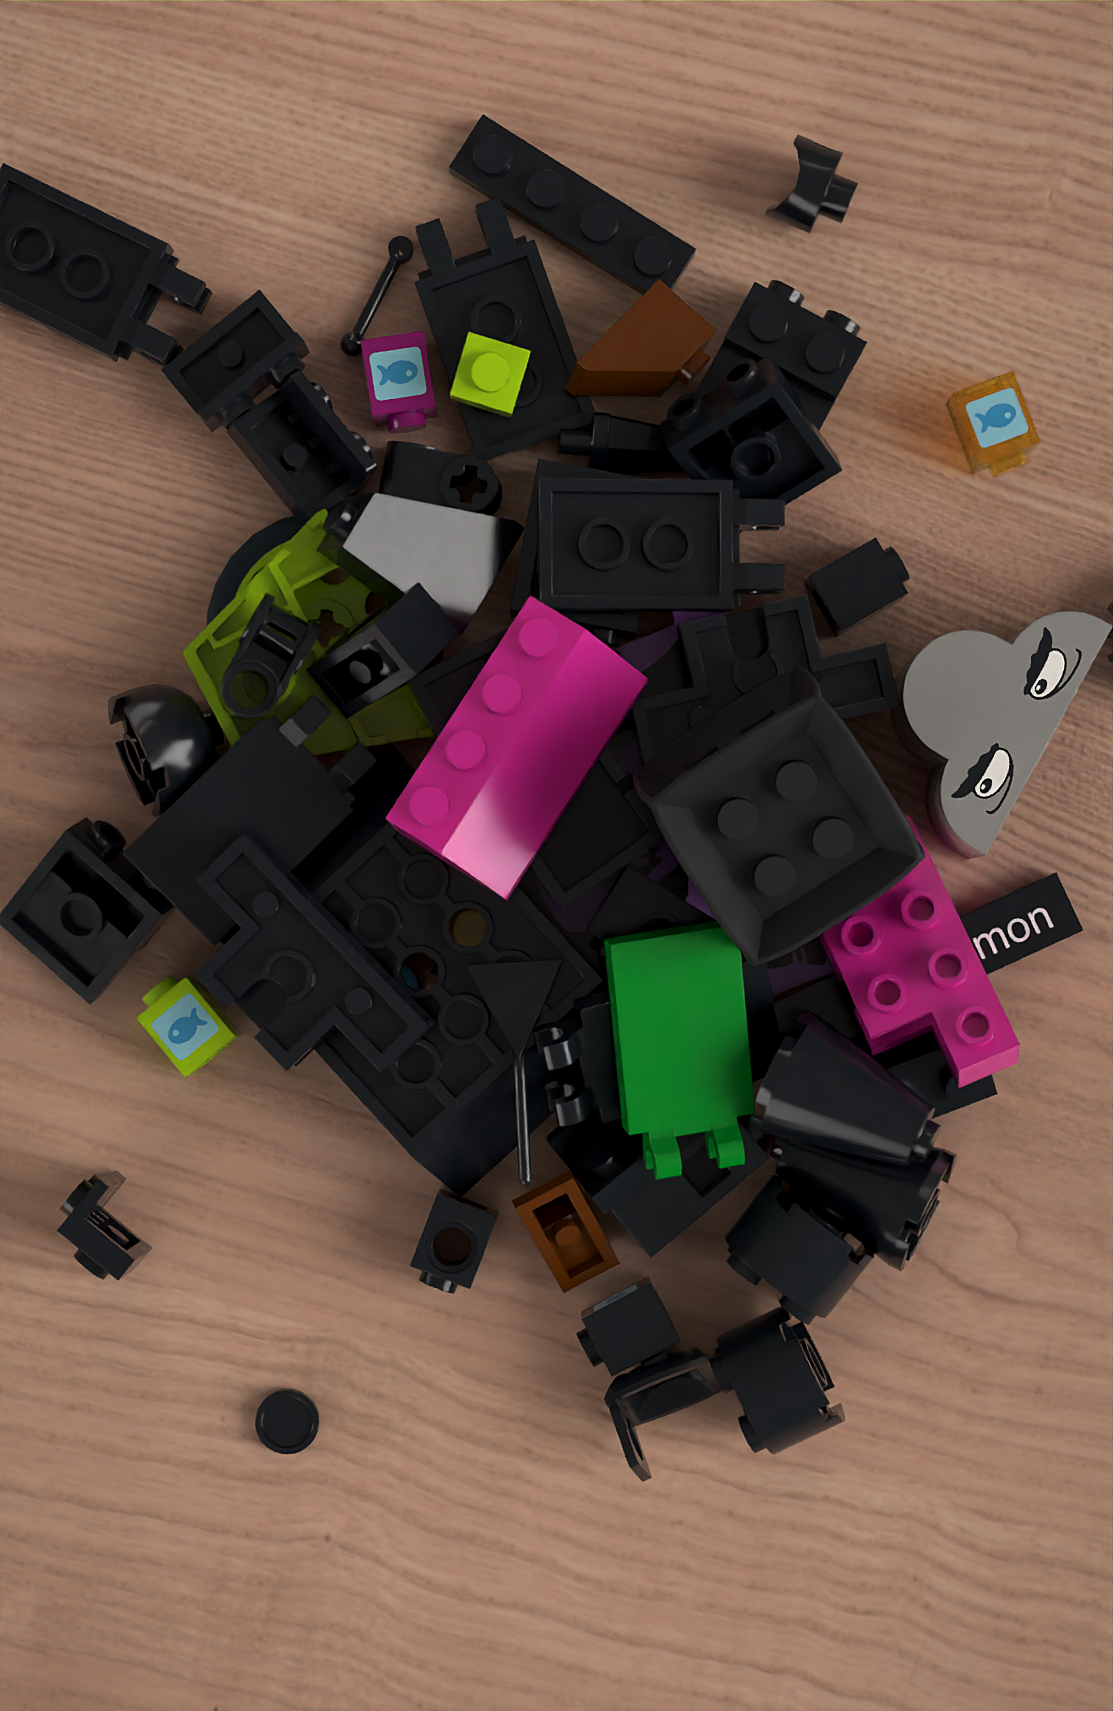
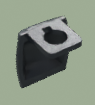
(655, 1390)

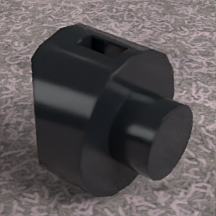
(817, 188)

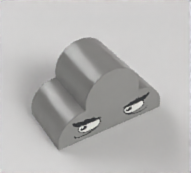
(986, 715)

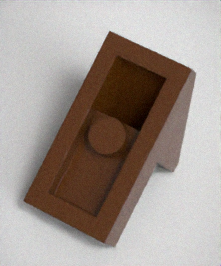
(566, 1231)

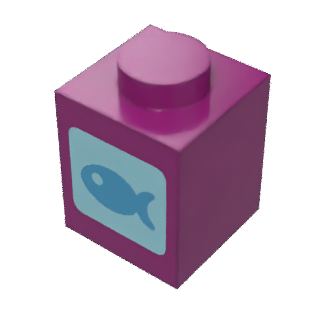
(399, 381)

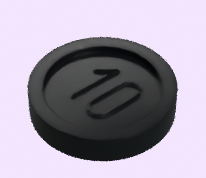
(287, 1421)

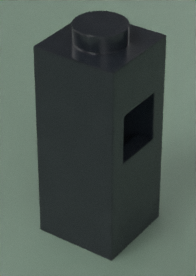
(667, 1206)

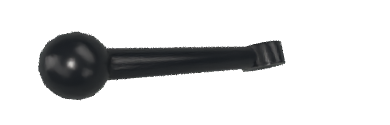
(400, 252)

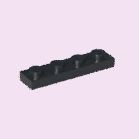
(570, 208)

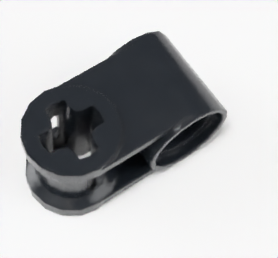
(434, 475)
(268, 655)

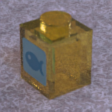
(993, 425)

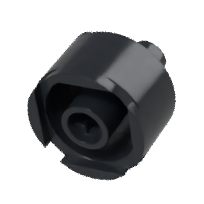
(795, 1251)
(776, 1381)

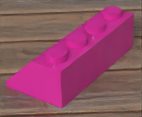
(517, 748)

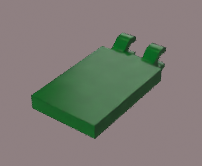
(680, 1041)

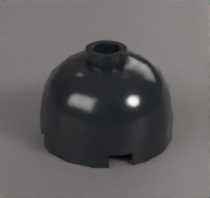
(164, 742)

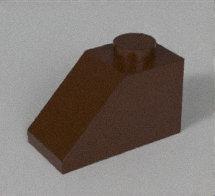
(645, 349)

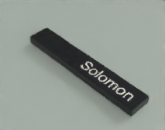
(998, 931)

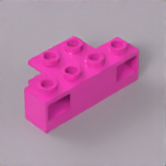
(920, 974)

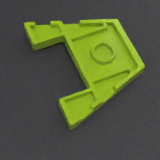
(386, 720)

